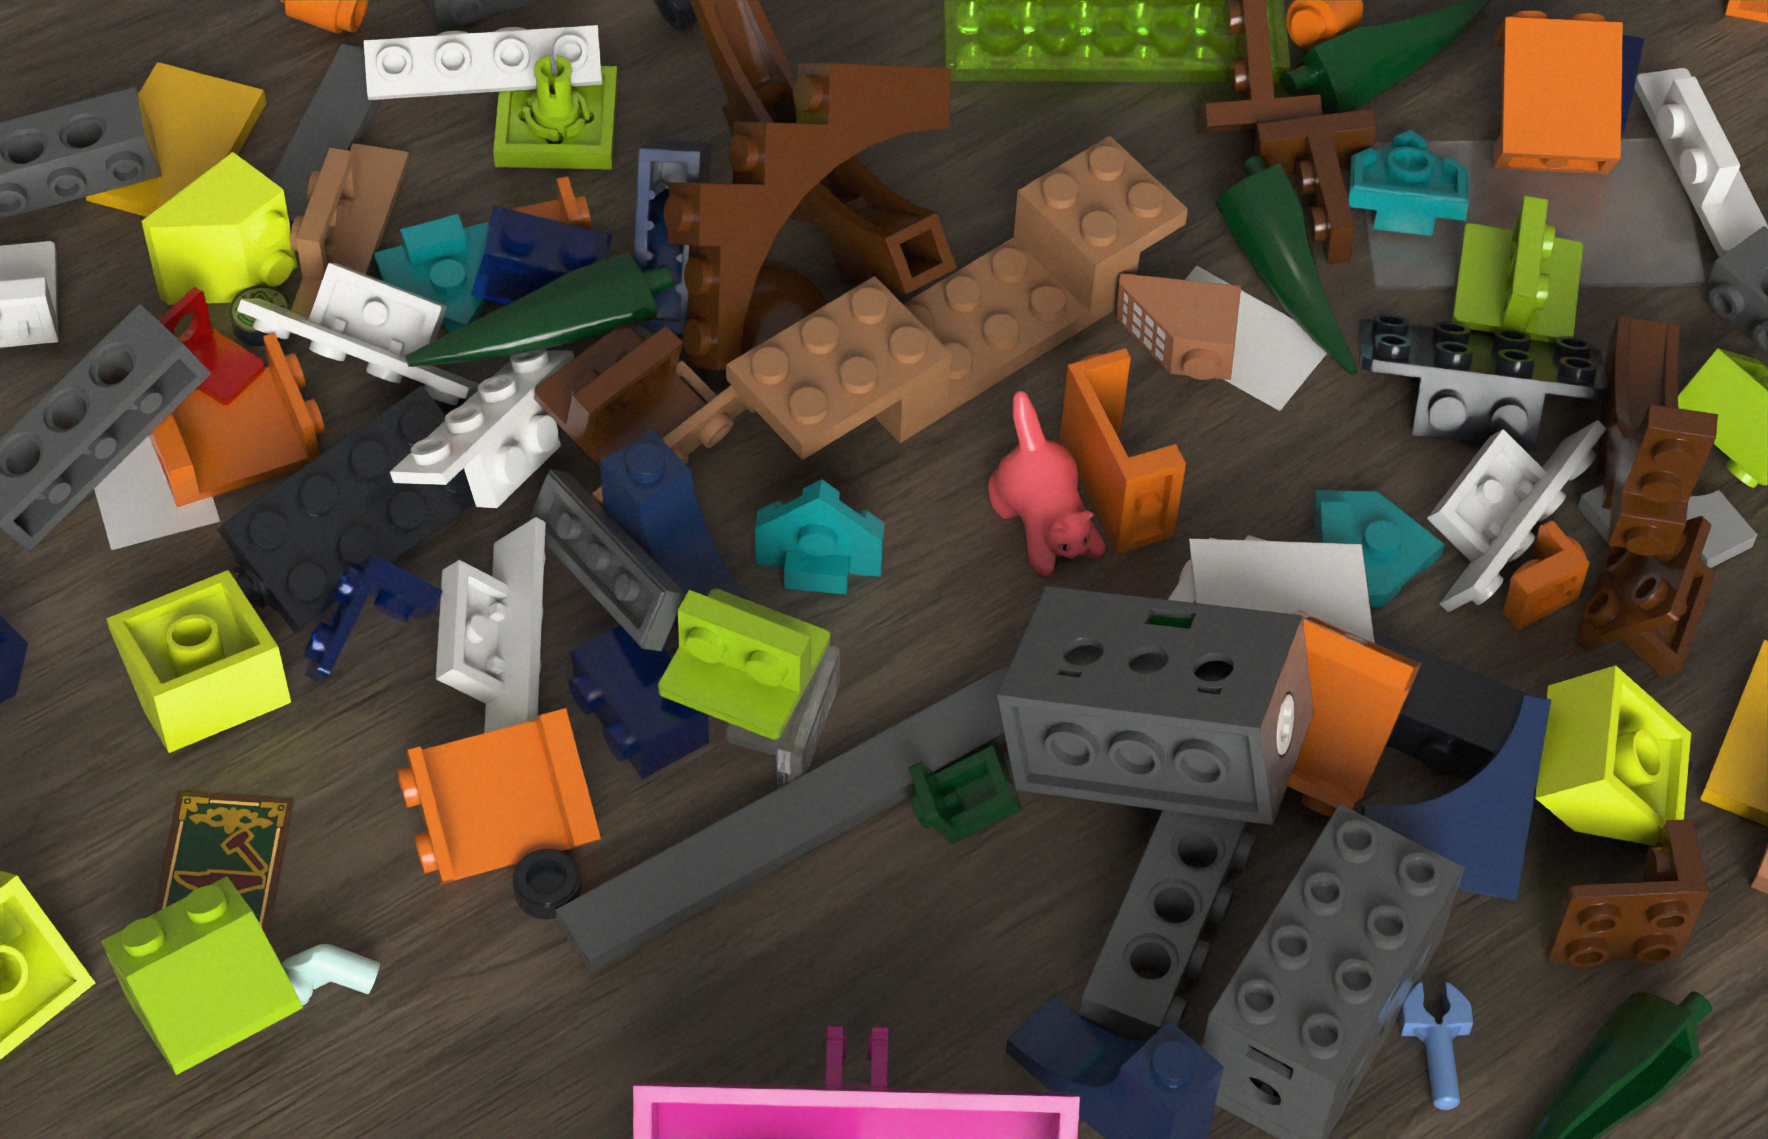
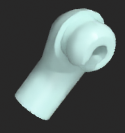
(329, 964)

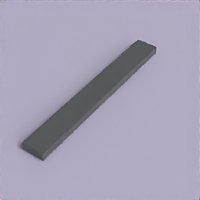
(780, 826)

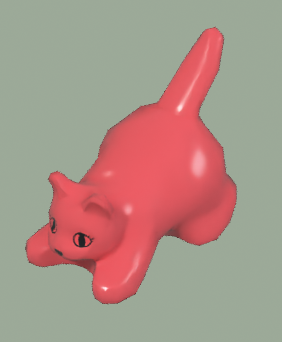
(1042, 488)

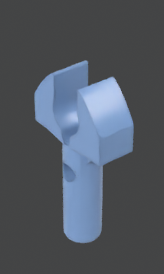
(1438, 1039)

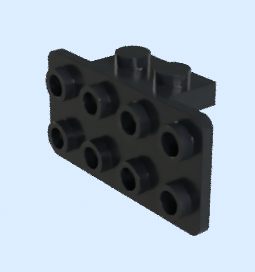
(1479, 380)

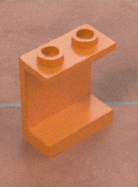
(1560, 93)
(255, 437)
(1131, 495)
(1355, 705)
(499, 797)

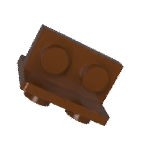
(619, 391)
(1651, 600)

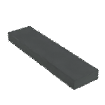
(333, 120)
(607, 561)

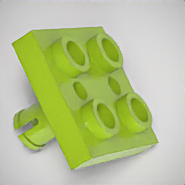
(554, 112)

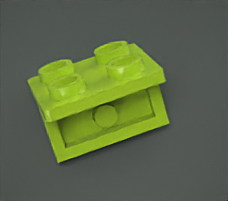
(1519, 277)
(742, 661)

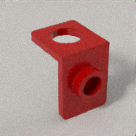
(230, 364)

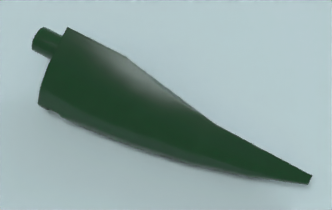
(1376, 57)
(1274, 238)
(562, 312)
(1624, 1066)

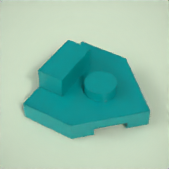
(1408, 186)
(438, 264)
(819, 540)
(1391, 540)

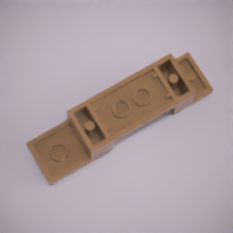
(973, 328)

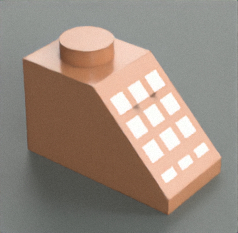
(1182, 323)

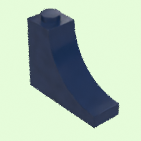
(659, 164)
(656, 504)
(1488, 815)
(1123, 1084)

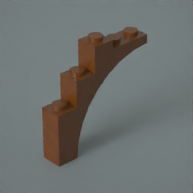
(774, 167)
(863, 220)
(1649, 444)

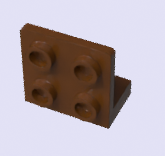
(1640, 918)

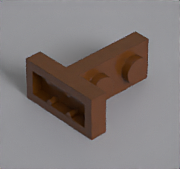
(1251, 77)
(1315, 152)

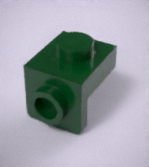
(964, 795)

